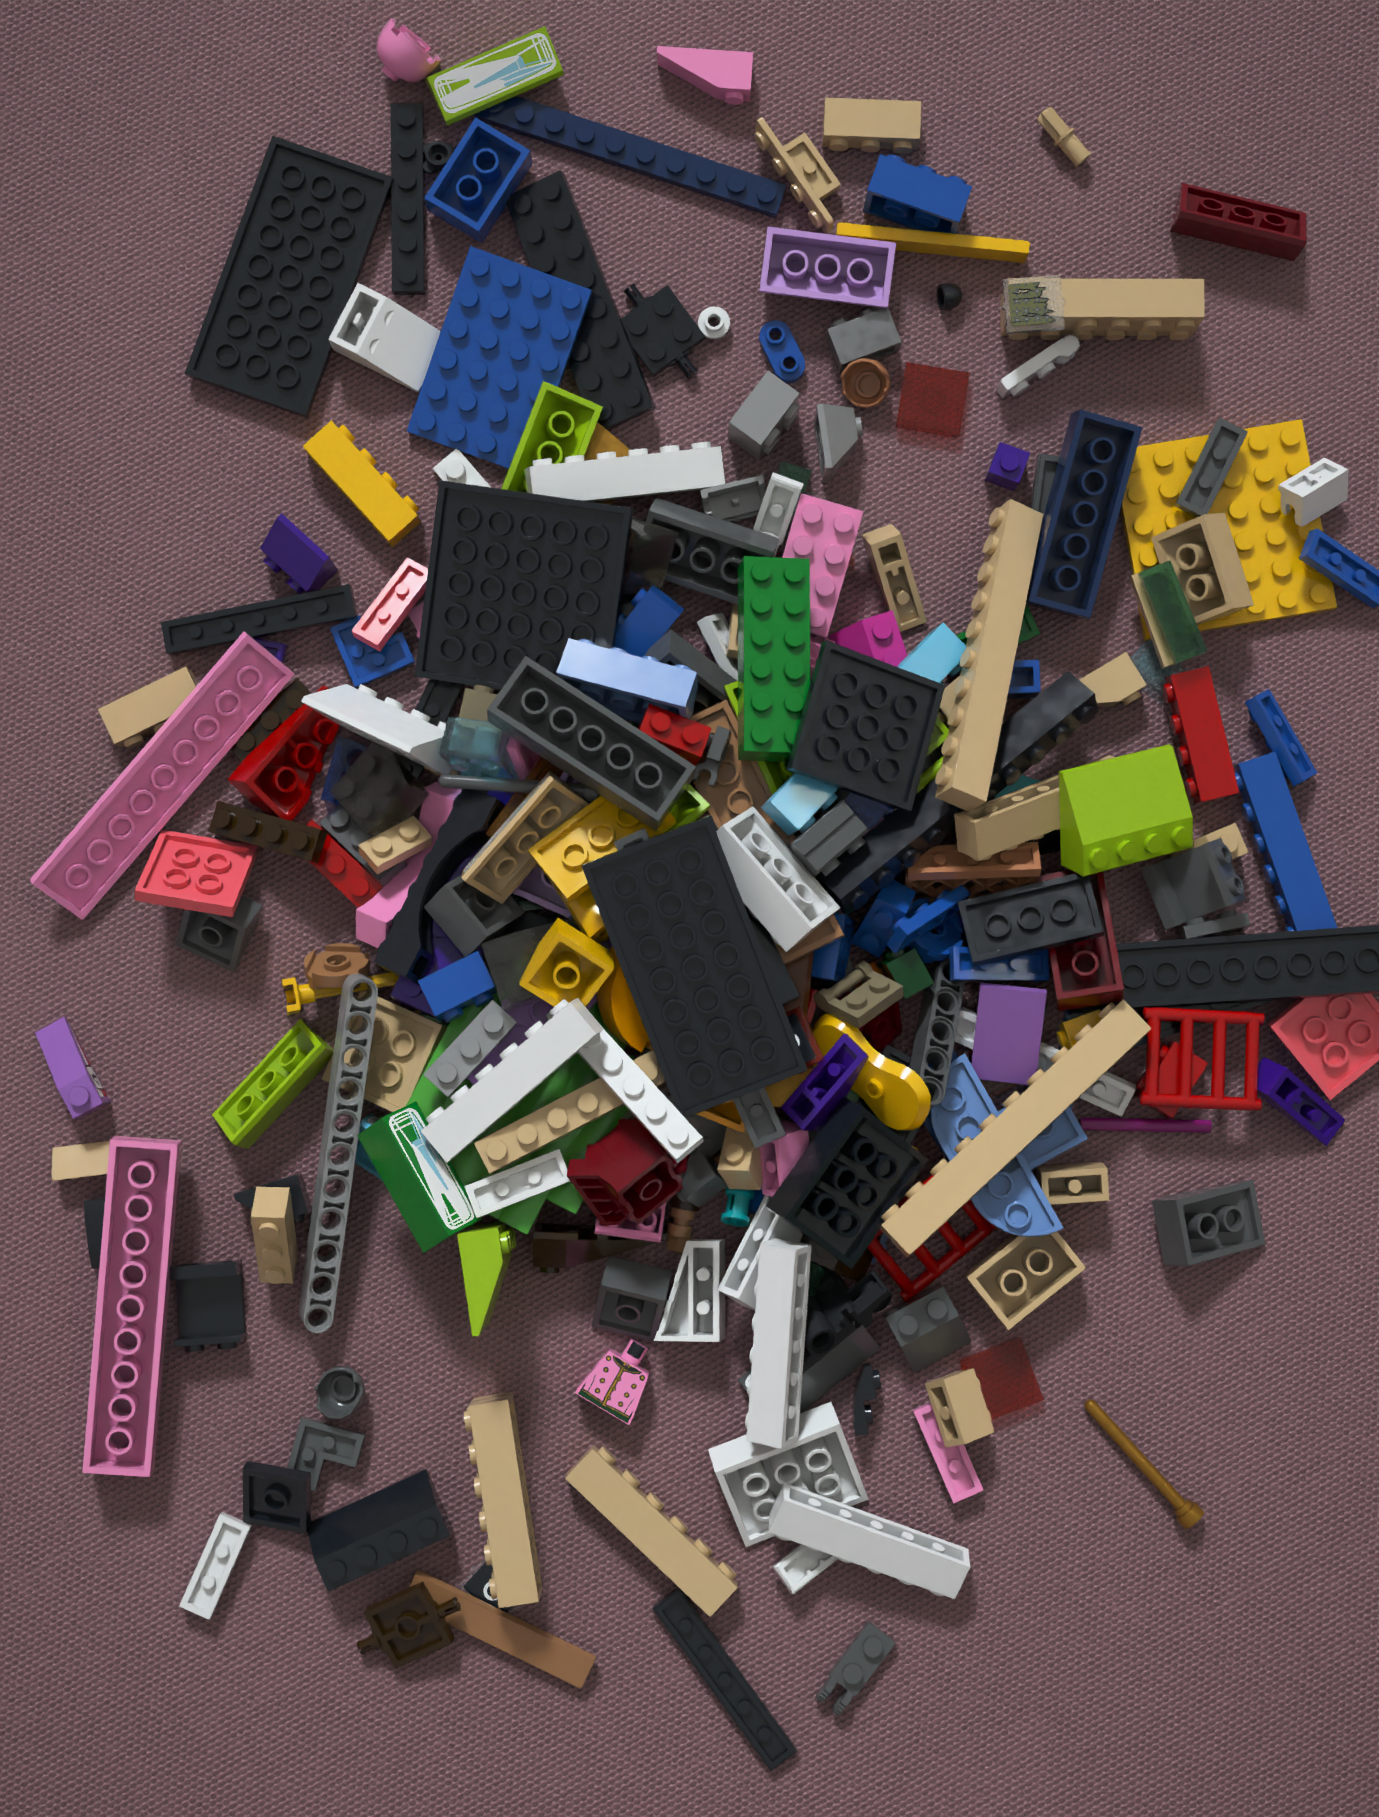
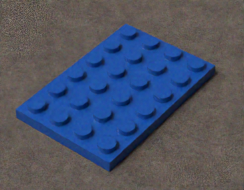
(493, 352)

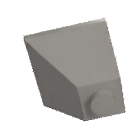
(835, 437)

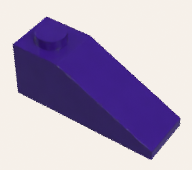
(826, 1085)
(1297, 1101)

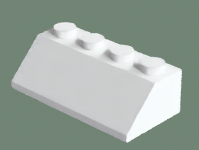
(773, 880)

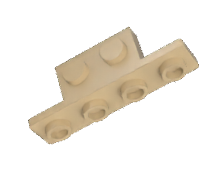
(805, 170)

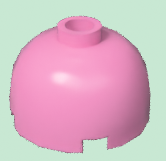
(404, 54)

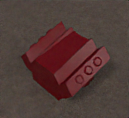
(626, 1174)

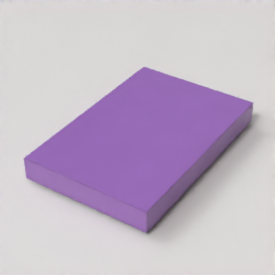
(1008, 1032)

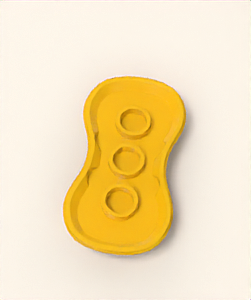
(889, 1088)

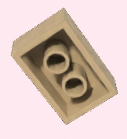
(1023, 1275)

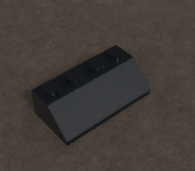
(378, 1530)

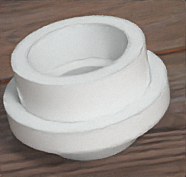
(717, 331)

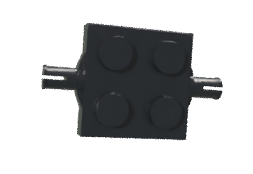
(661, 331)

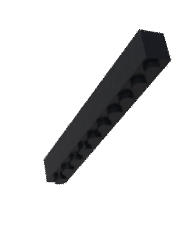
(908, 835)

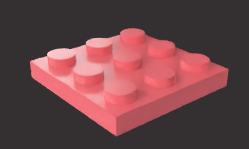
(196, 873)
(1331, 1038)

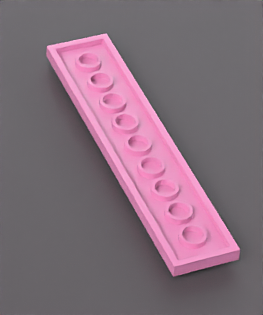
(162, 776)

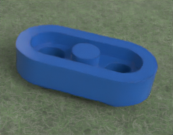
(781, 350)

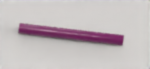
(1145, 1125)

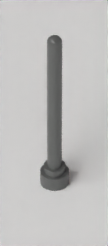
(507, 785)

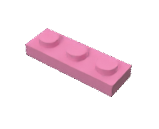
(952, 1461)

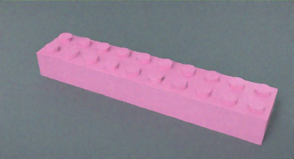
(131, 1306)

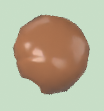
(865, 382)

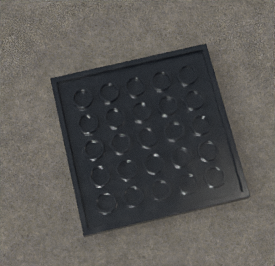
(517, 581)

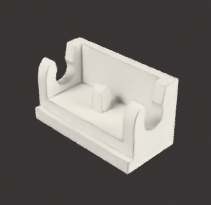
(1314, 491)

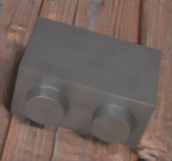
(863, 337)

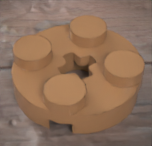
(334, 965)

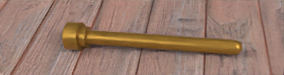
(1187, 1512)

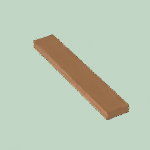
(511, 1633)

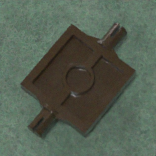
(408, 1625)

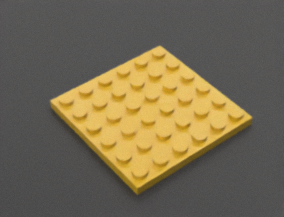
(1251, 501)

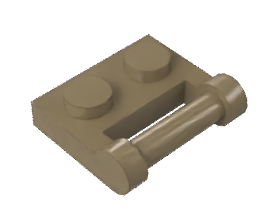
(864, 1002)

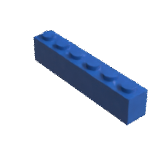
(1282, 845)

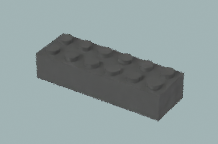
(590, 743)

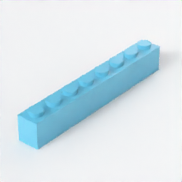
(802, 796)

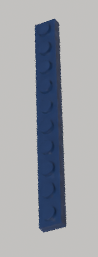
(637, 154)

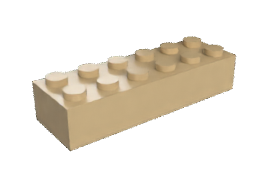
(1125, 309)
(505, 1500)

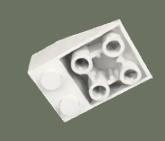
(385, 337)

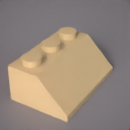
(1206, 566)

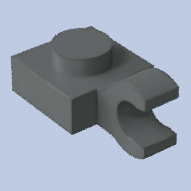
(716, 749)

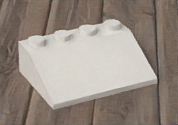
(383, 723)
(755, 1472)

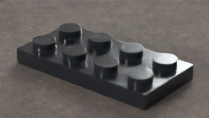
(1030, 918)

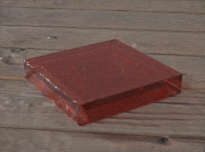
(932, 400)
(1004, 1377)

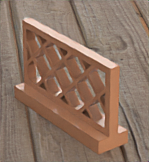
(954, 869)

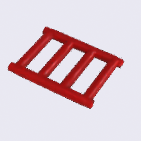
(1220, 1019)
(933, 1267)

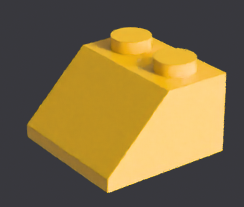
(567, 966)

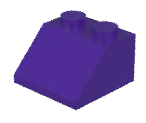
(296, 556)

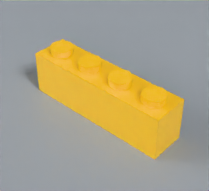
(361, 483)

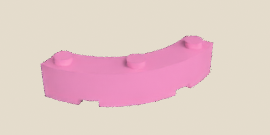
(376, 916)

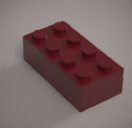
(1090, 969)

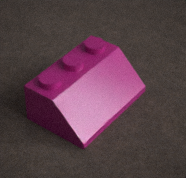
(874, 637)

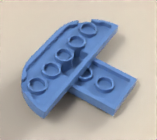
(1013, 1197)

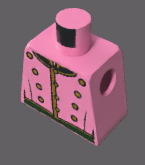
(617, 1381)

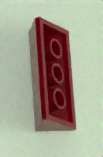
(1239, 222)

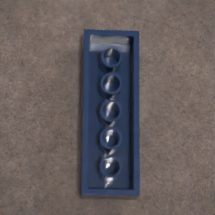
(1082, 513)

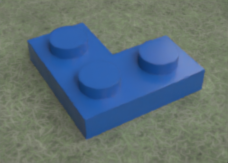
(365, 662)

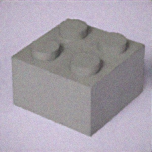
(764, 415)

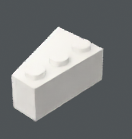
(695, 1305)

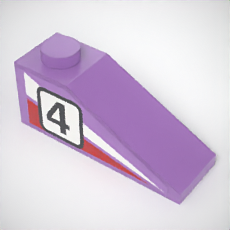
(71, 1069)

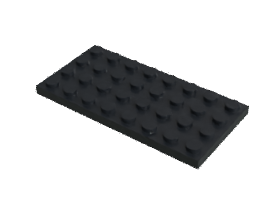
(289, 276)
(694, 967)

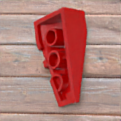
(284, 765)

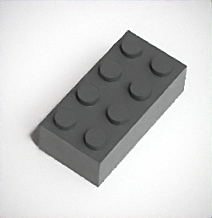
(708, 549)

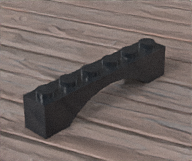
(409, 943)

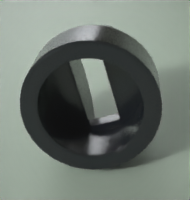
(948, 296)

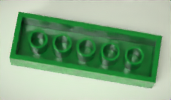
(772, 655)

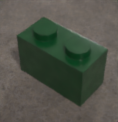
(906, 970)

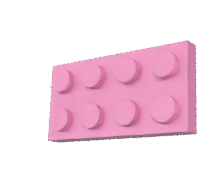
(826, 537)

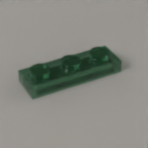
(1172, 612)

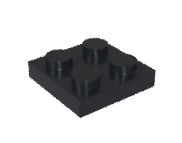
(276, 1497)

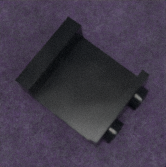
(209, 1304)

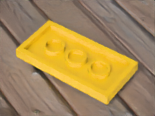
(584, 839)

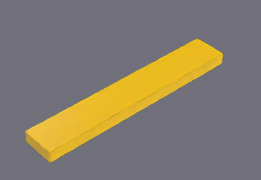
(941, 243)

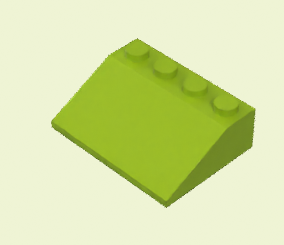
(1123, 811)
(484, 1261)

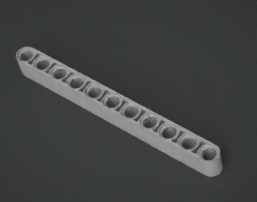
(340, 1169)

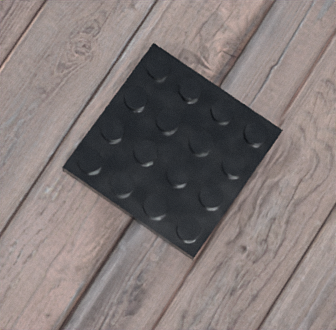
(866, 726)

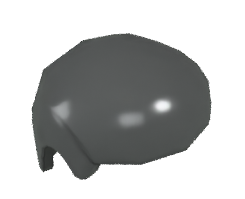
(340, 1392)

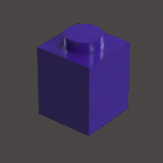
(1007, 466)

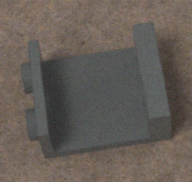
(1194, 883)

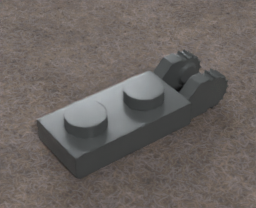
(856, 1665)

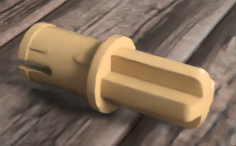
(1063, 136)

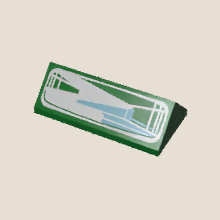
(418, 1177)

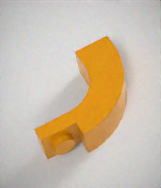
(620, 1010)

